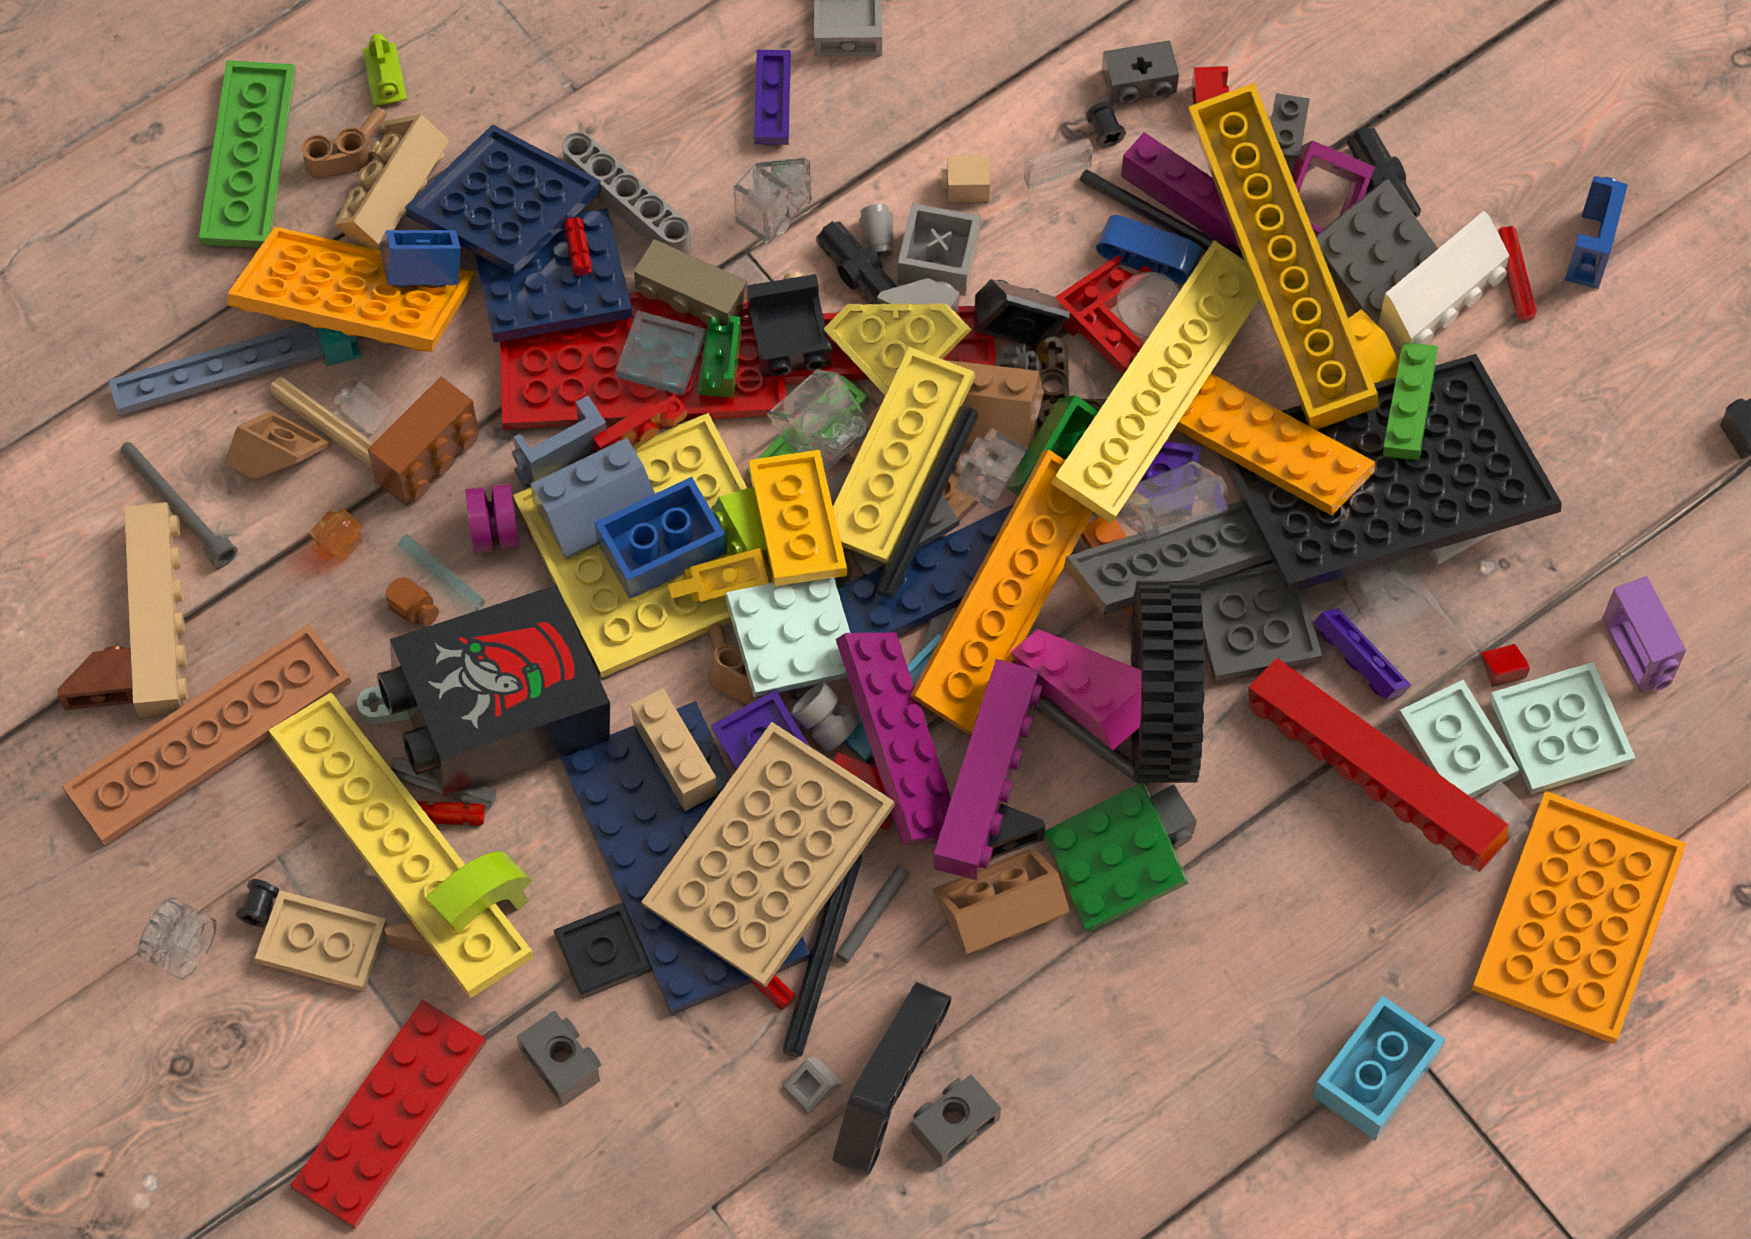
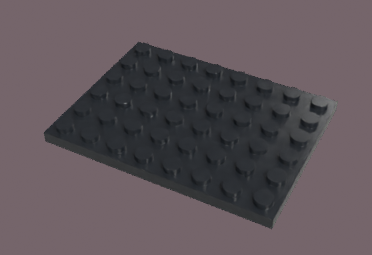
(1468, 483)

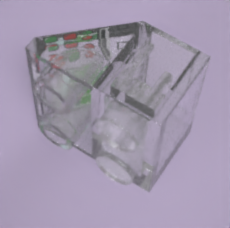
(772, 195)
(821, 417)

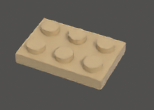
(321, 941)

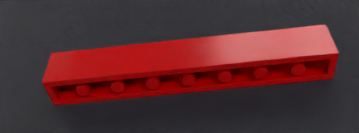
(1378, 765)

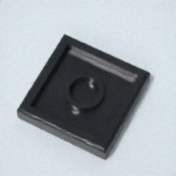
(602, 950)

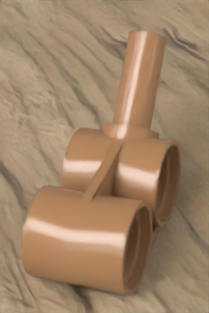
(336, 155)
(728, 668)

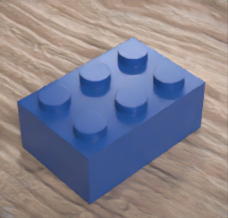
(660, 537)

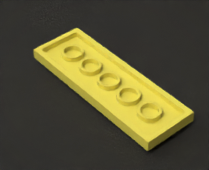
(899, 452)

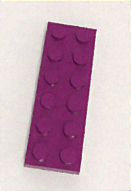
(897, 734)

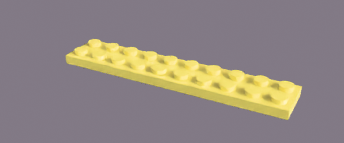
(1159, 384)
(395, 840)

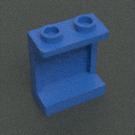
(1591, 253)

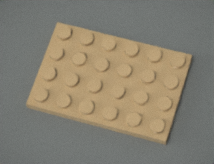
(768, 854)

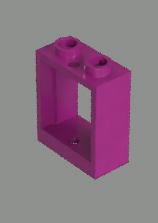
(1336, 163)

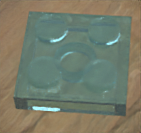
(660, 352)

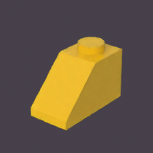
(1374, 347)

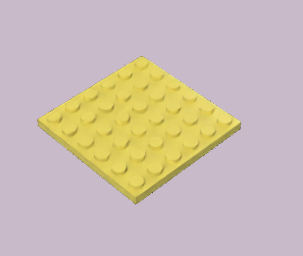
(631, 630)

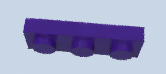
(772, 97)
(1361, 654)

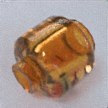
(336, 535)

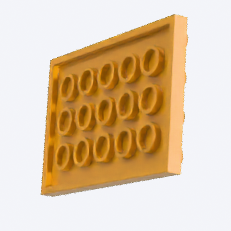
(344, 291)
(1579, 917)

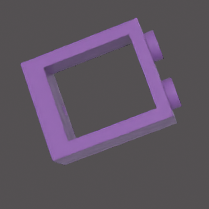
(1644, 634)

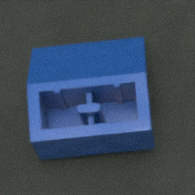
(420, 257)

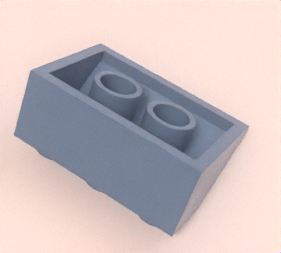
(589, 492)

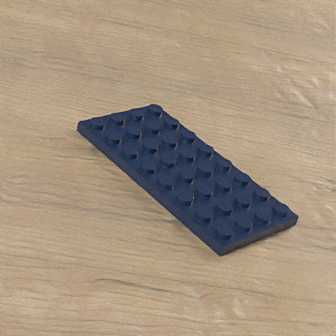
(638, 834)

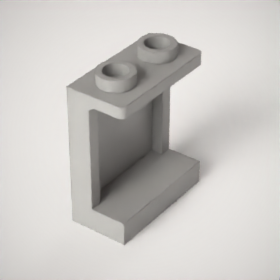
(847, 28)

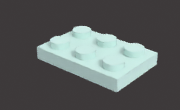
(1459, 740)

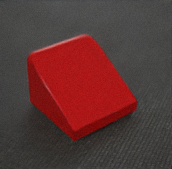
(1505, 664)

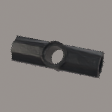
(1369, 148)
(856, 264)

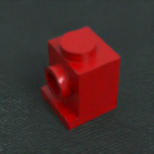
(1209, 83)

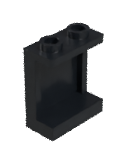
(789, 325)

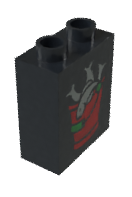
(495, 691)

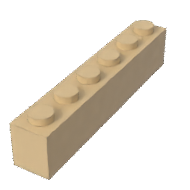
(154, 609)

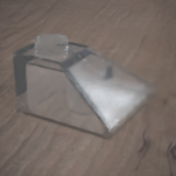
(1391, 597)

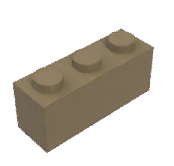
(689, 284)

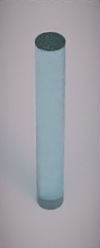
(441, 572)

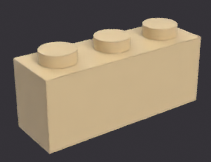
(674, 749)

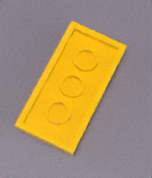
(797, 518)

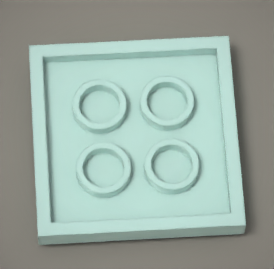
(789, 634)
(1562, 728)

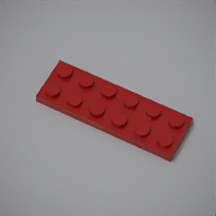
(388, 1114)

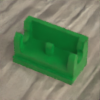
(720, 358)

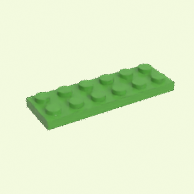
(247, 154)

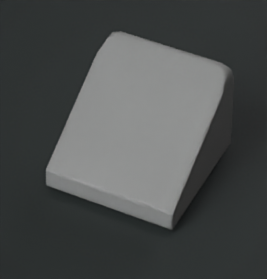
(812, 1083)

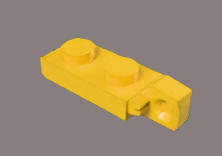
(723, 575)

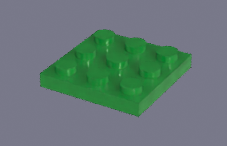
(1116, 857)

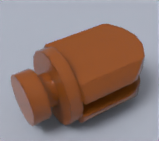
(411, 602)

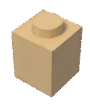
(966, 178)

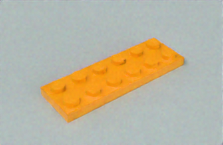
(1274, 445)

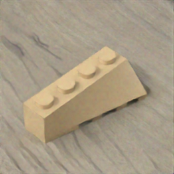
(392, 178)

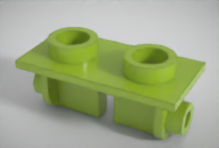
(384, 71)

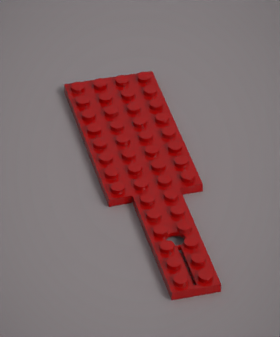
(555, 369)

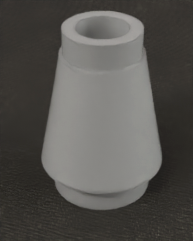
(878, 228)

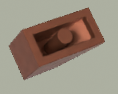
(99, 680)

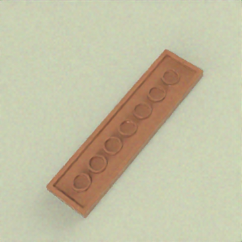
(204, 734)

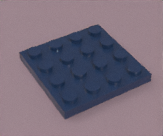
(504, 198)
(547, 292)

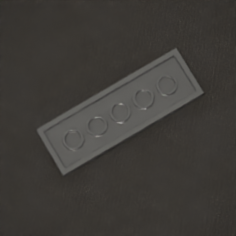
(1189, 553)

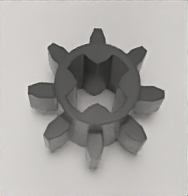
(1017, 357)

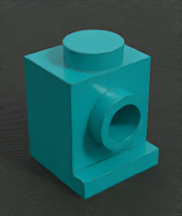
(338, 346)

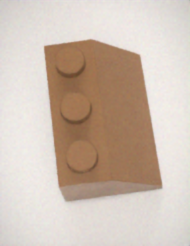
(1004, 401)
(1002, 901)

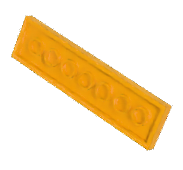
(1003, 596)

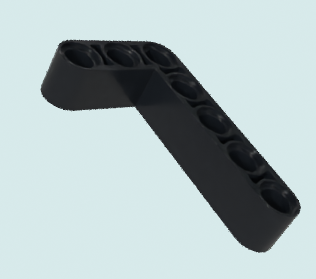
(887, 1076)

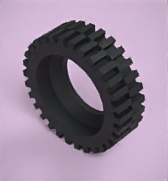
(1170, 654)

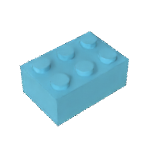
(1378, 1067)

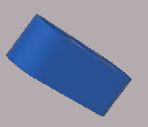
(1149, 247)

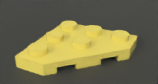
(881, 333)

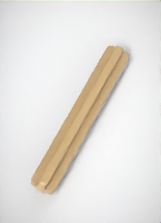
(321, 418)

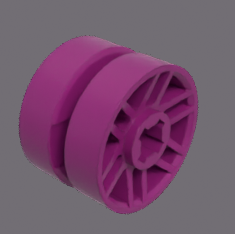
(492, 518)

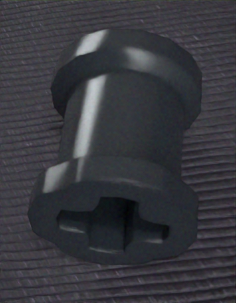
(1105, 124)
(257, 903)

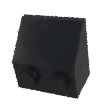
(1017, 313)

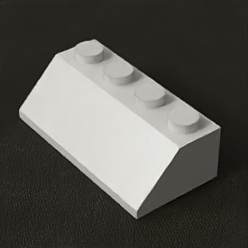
(1444, 284)

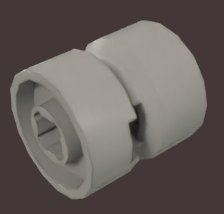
(826, 719)

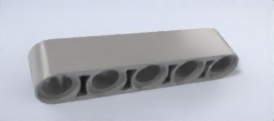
(621, 182)

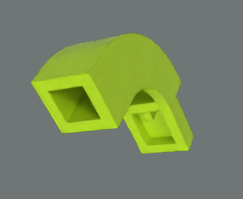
(478, 886)

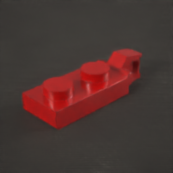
(642, 424)

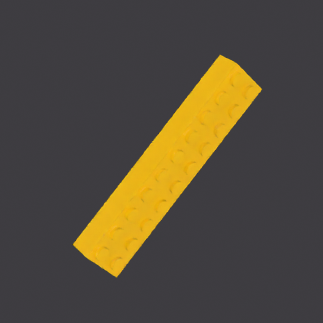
(1283, 257)

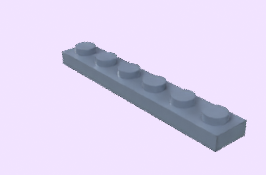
(215, 368)

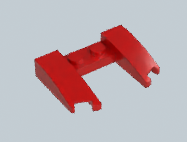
(1091, 315)

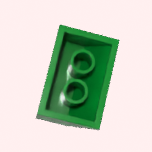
(1059, 434)

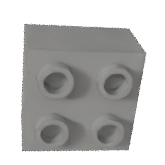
(939, 246)

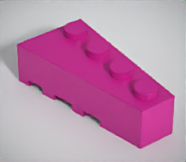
(1085, 685)

